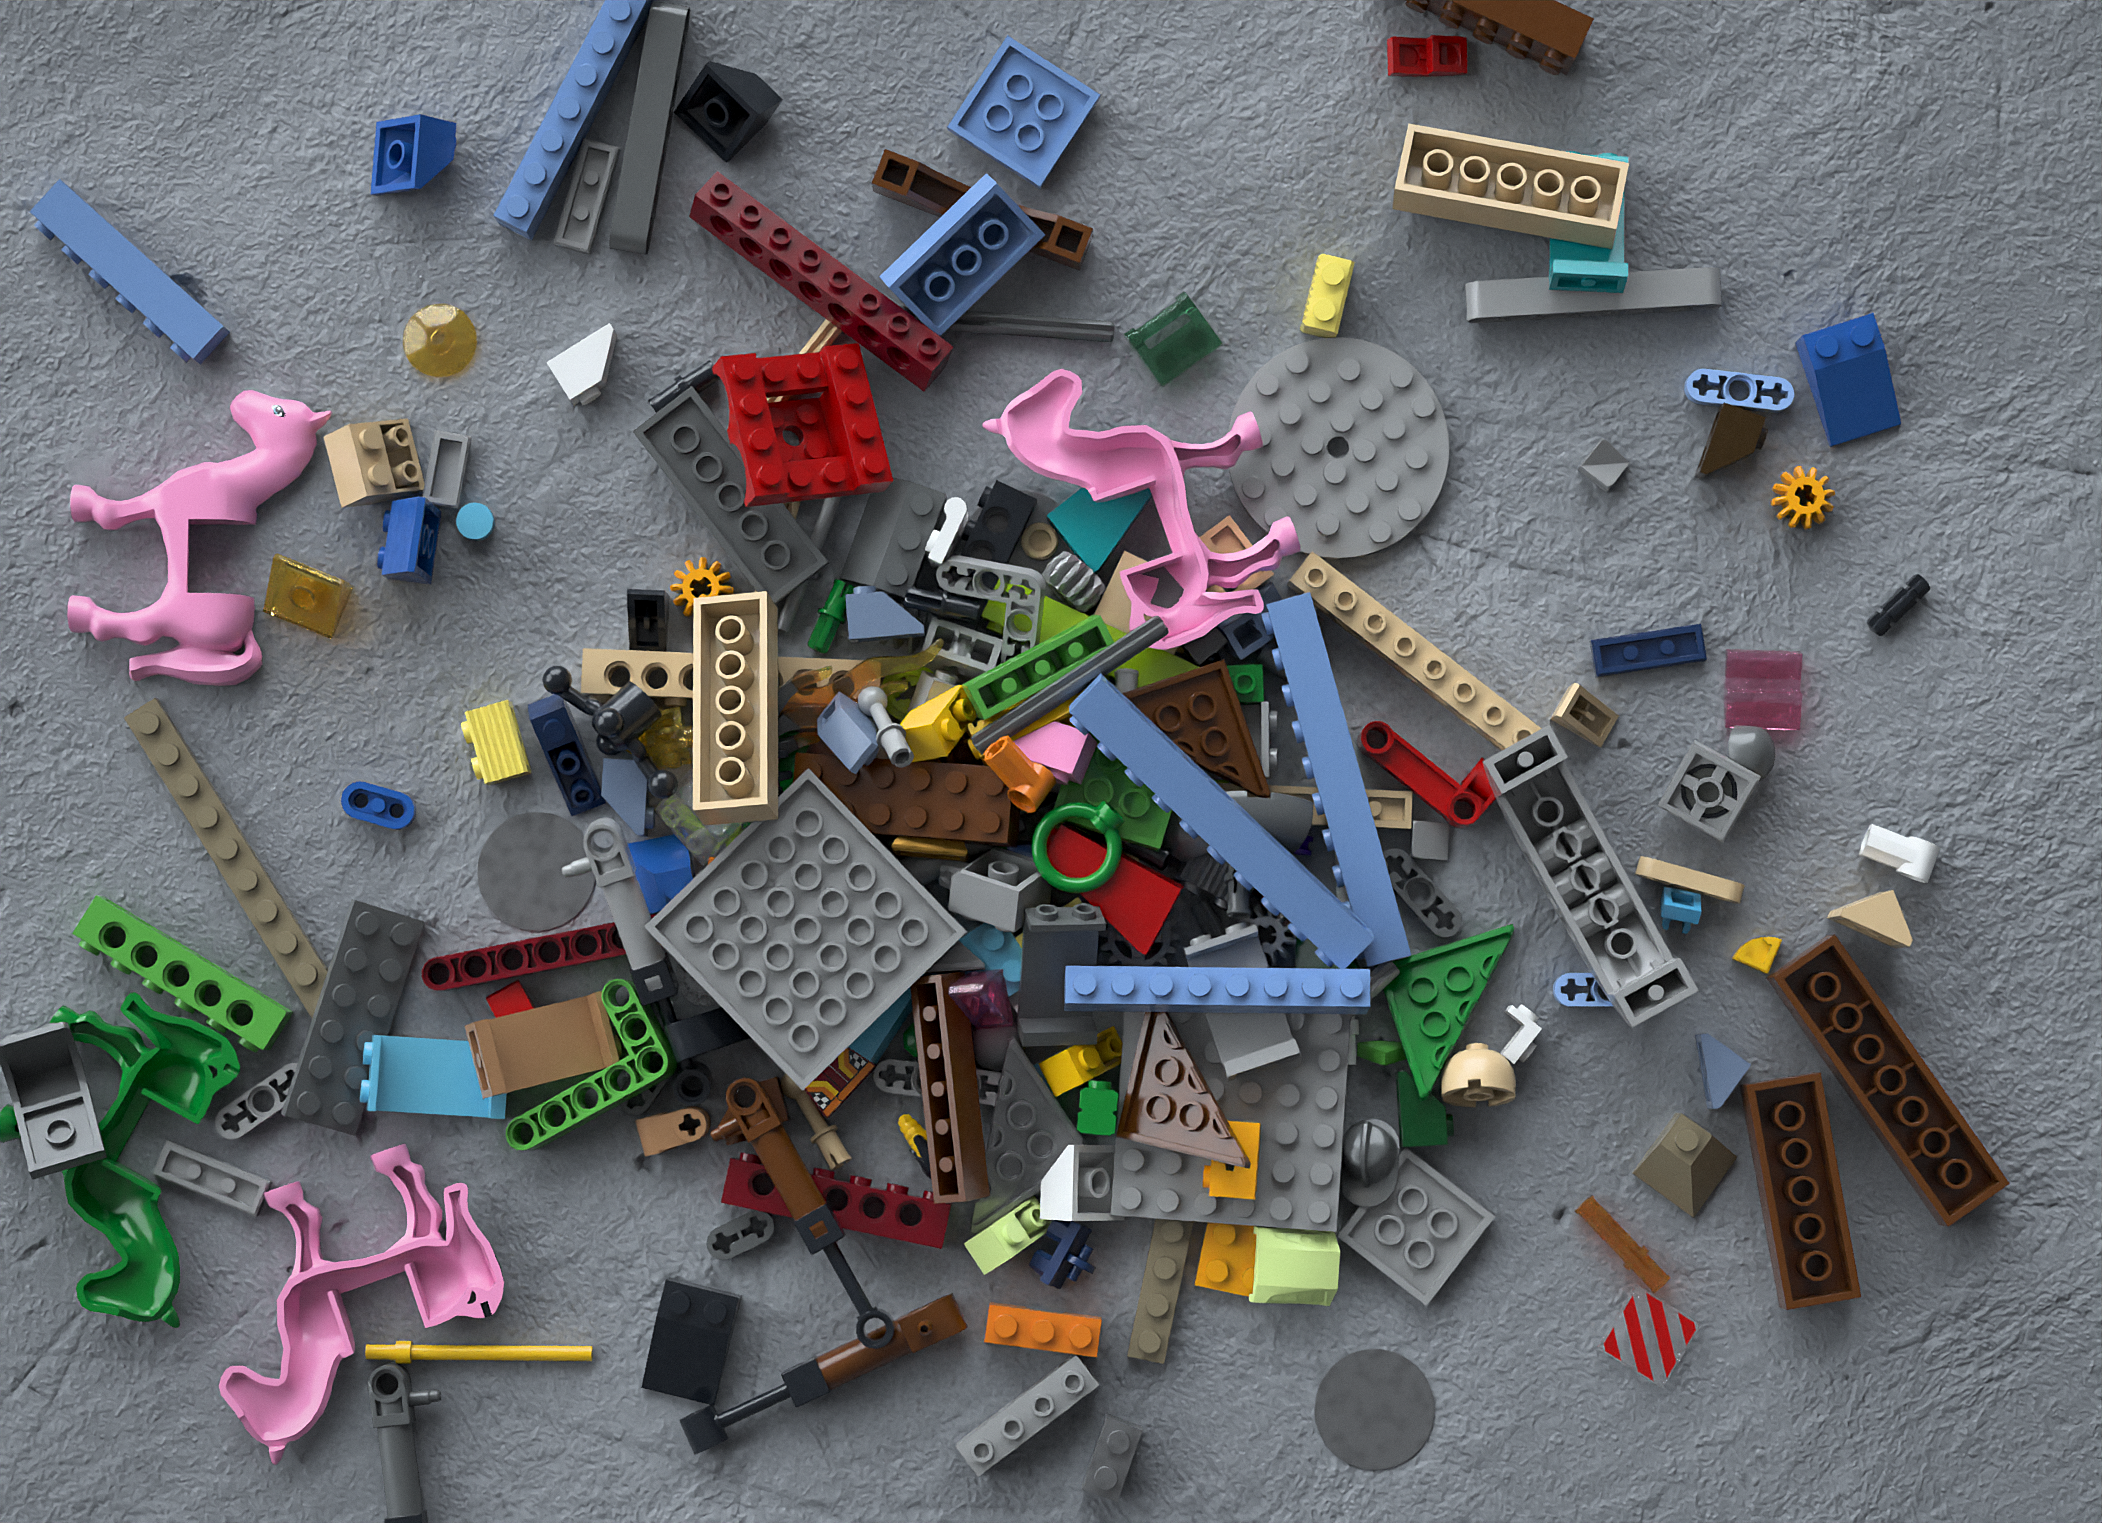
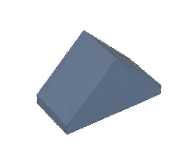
(1719, 1069)

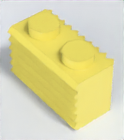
(1327, 296)
(496, 743)

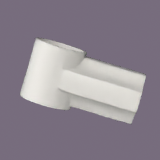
(1910, 855)

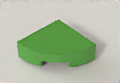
(1381, 1051)

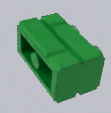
(1097, 1107)

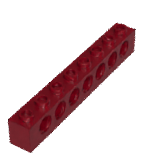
(820, 281)

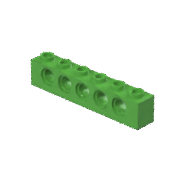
(105, 916)

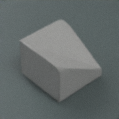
(1603, 465)

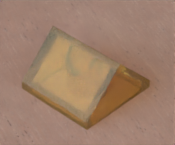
(306, 596)

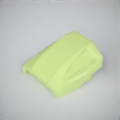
(1295, 1266)

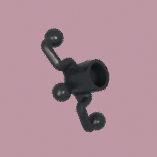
(618, 724)

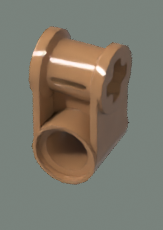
(667, 1131)

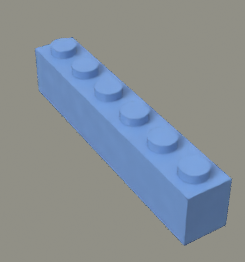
(129, 272)

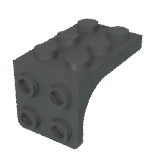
(51, 1099)

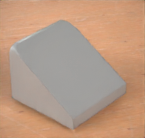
(1429, 840)

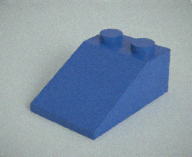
(1850, 379)
(410, 540)

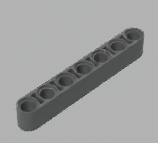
(649, 127)

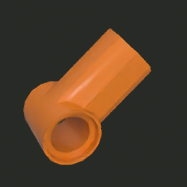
(1026, 780)

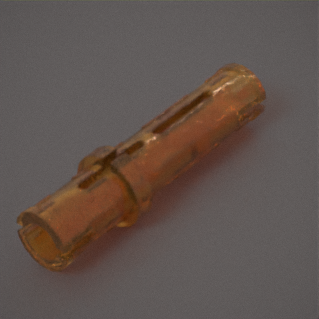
(1623, 1244)

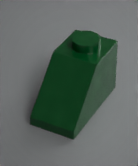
(1420, 1121)

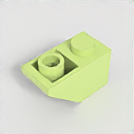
(1007, 1235)

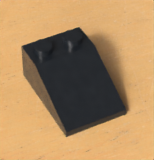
(690, 1340)

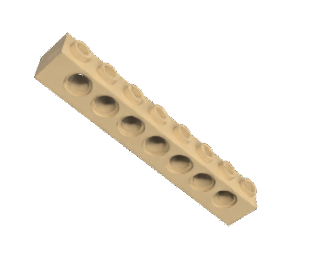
(1411, 654)
(601, 663)

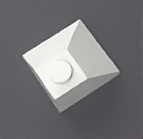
(1080, 1185)

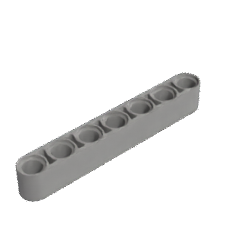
(1643, 293)

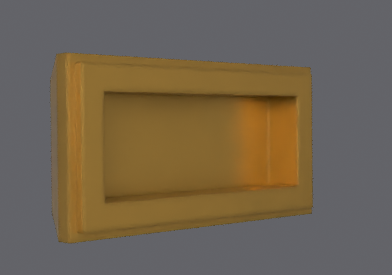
(930, 848)

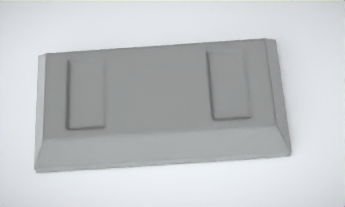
(446, 469)

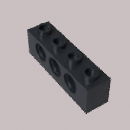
(1017, 509)

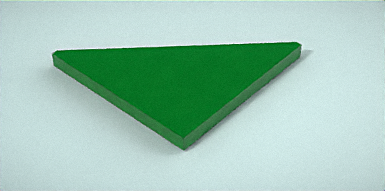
(1437, 996)

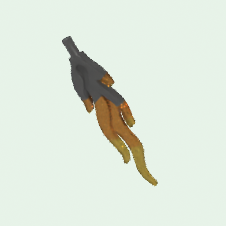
(801, 707)

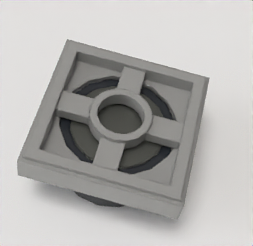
(1709, 789)

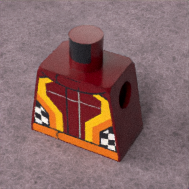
(839, 1081)

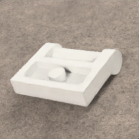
(943, 543)

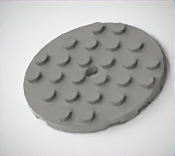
(1392, 439)

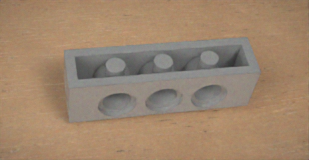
(1027, 1414)

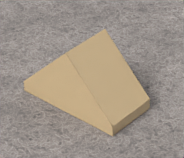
(1584, 715)

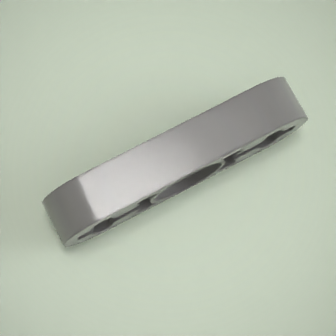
(235, 1108)

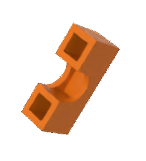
(1043, 1329)

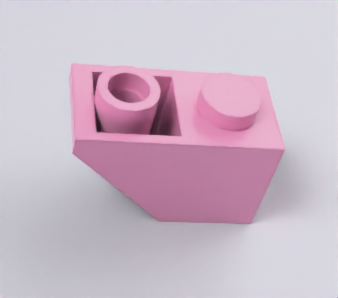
(1060, 750)

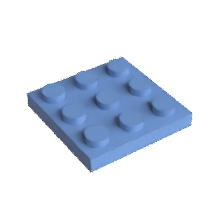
(1023, 112)

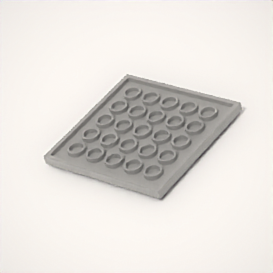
(805, 929)
(1299, 1138)

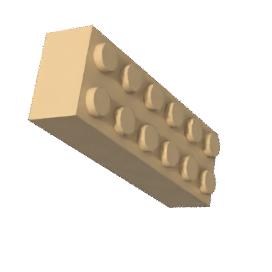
(1510, 186)
(735, 708)

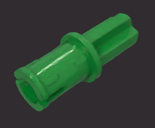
(830, 617)

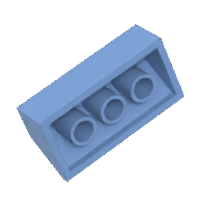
(962, 255)

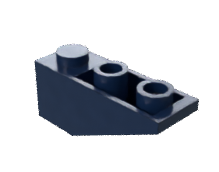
(566, 753)

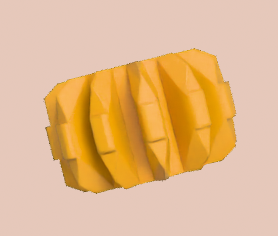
(1790, 501)
(699, 576)

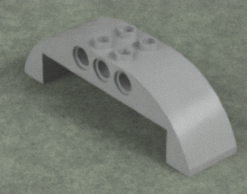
(1585, 879)

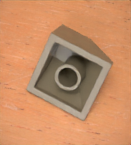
(1685, 1164)

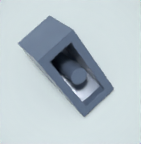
(878, 617)

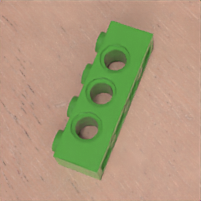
(1036, 667)

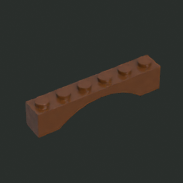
(936, 193)

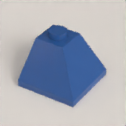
(410, 152)
(661, 869)

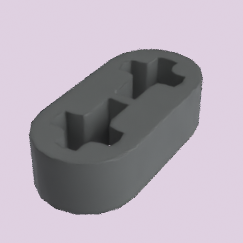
(744, 1243)

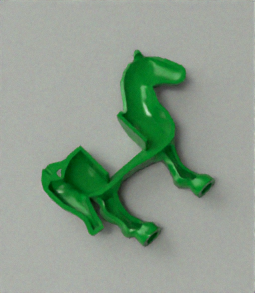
(115, 1196)

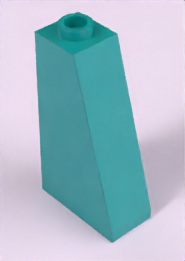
(1096, 528)

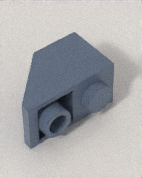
(1247, 630)
(848, 732)
(628, 794)

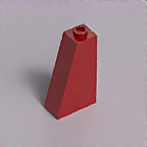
(1132, 900)

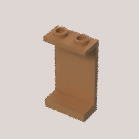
(542, 1045)

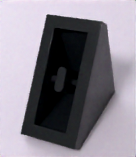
(648, 619)

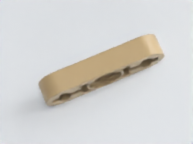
(1689, 879)

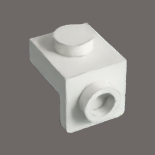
(1521, 1043)

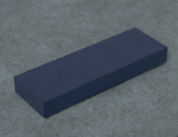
(1648, 650)

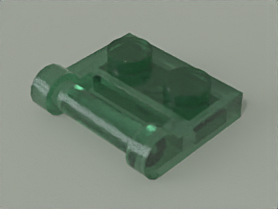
(1180, 349)

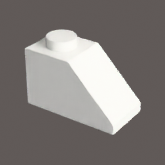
(585, 366)

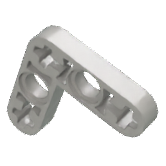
(1016, 600)

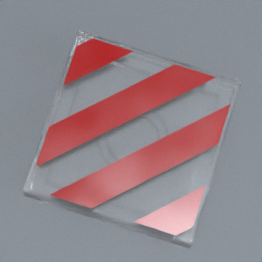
(1648, 1336)

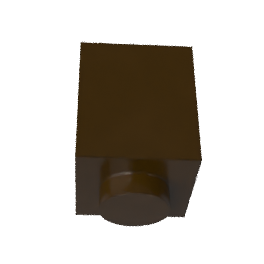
(1731, 439)

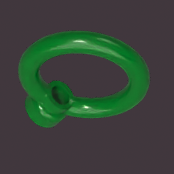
(1105, 819)

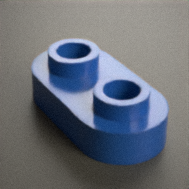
(379, 805)

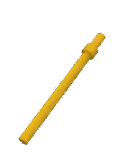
(405, 1352)

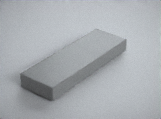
(586, 196)
(212, 1178)

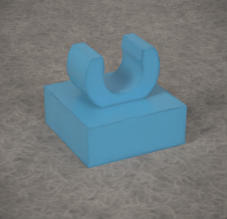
(1680, 906)

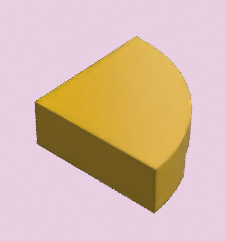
(1758, 953)

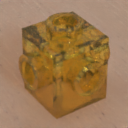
(669, 740)

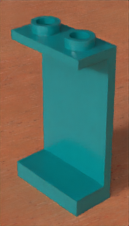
(1586, 266)

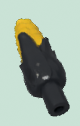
(917, 1139)

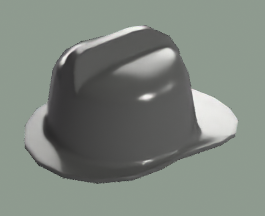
(1369, 1162)

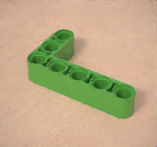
(605, 1081)

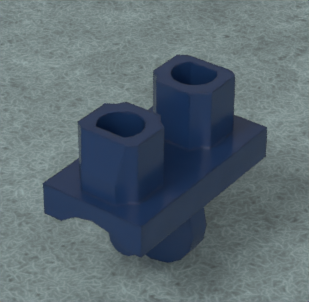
(1069, 1256)

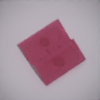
(1763, 689)

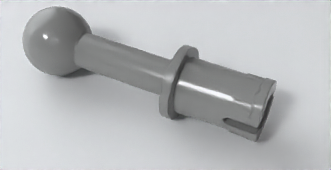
(891, 736)

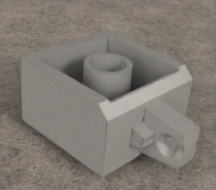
(995, 888)

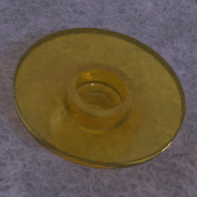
(452, 353)

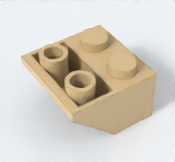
(374, 462)

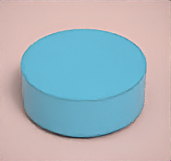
(475, 521)

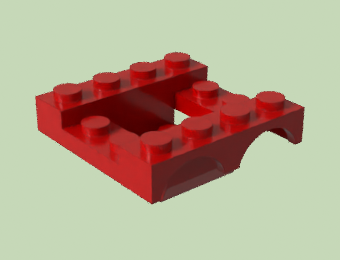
(837, 433)

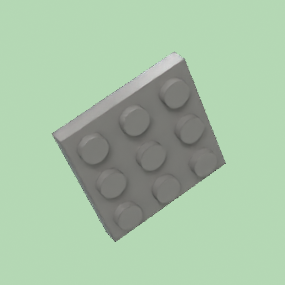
(1419, 1229)

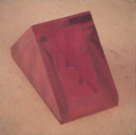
(983, 998)

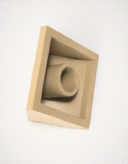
(1877, 918)

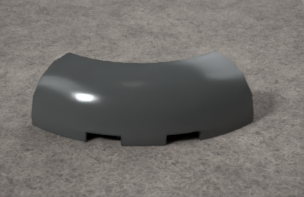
(1282, 816)

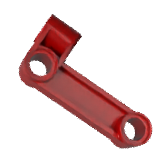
(1426, 778)

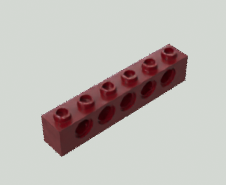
(930, 1231)

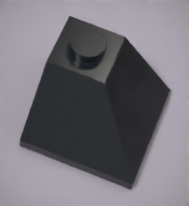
(727, 107)

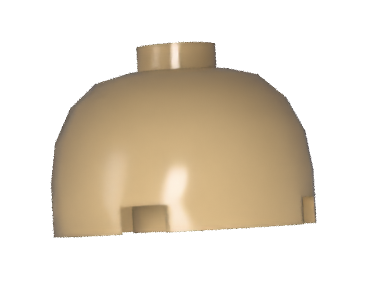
(1477, 1076)

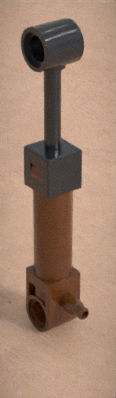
(800, 1194)
(832, 1369)

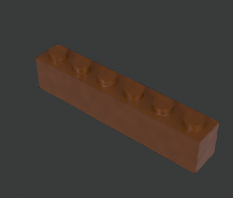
(949, 1091)

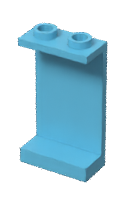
(425, 1078)

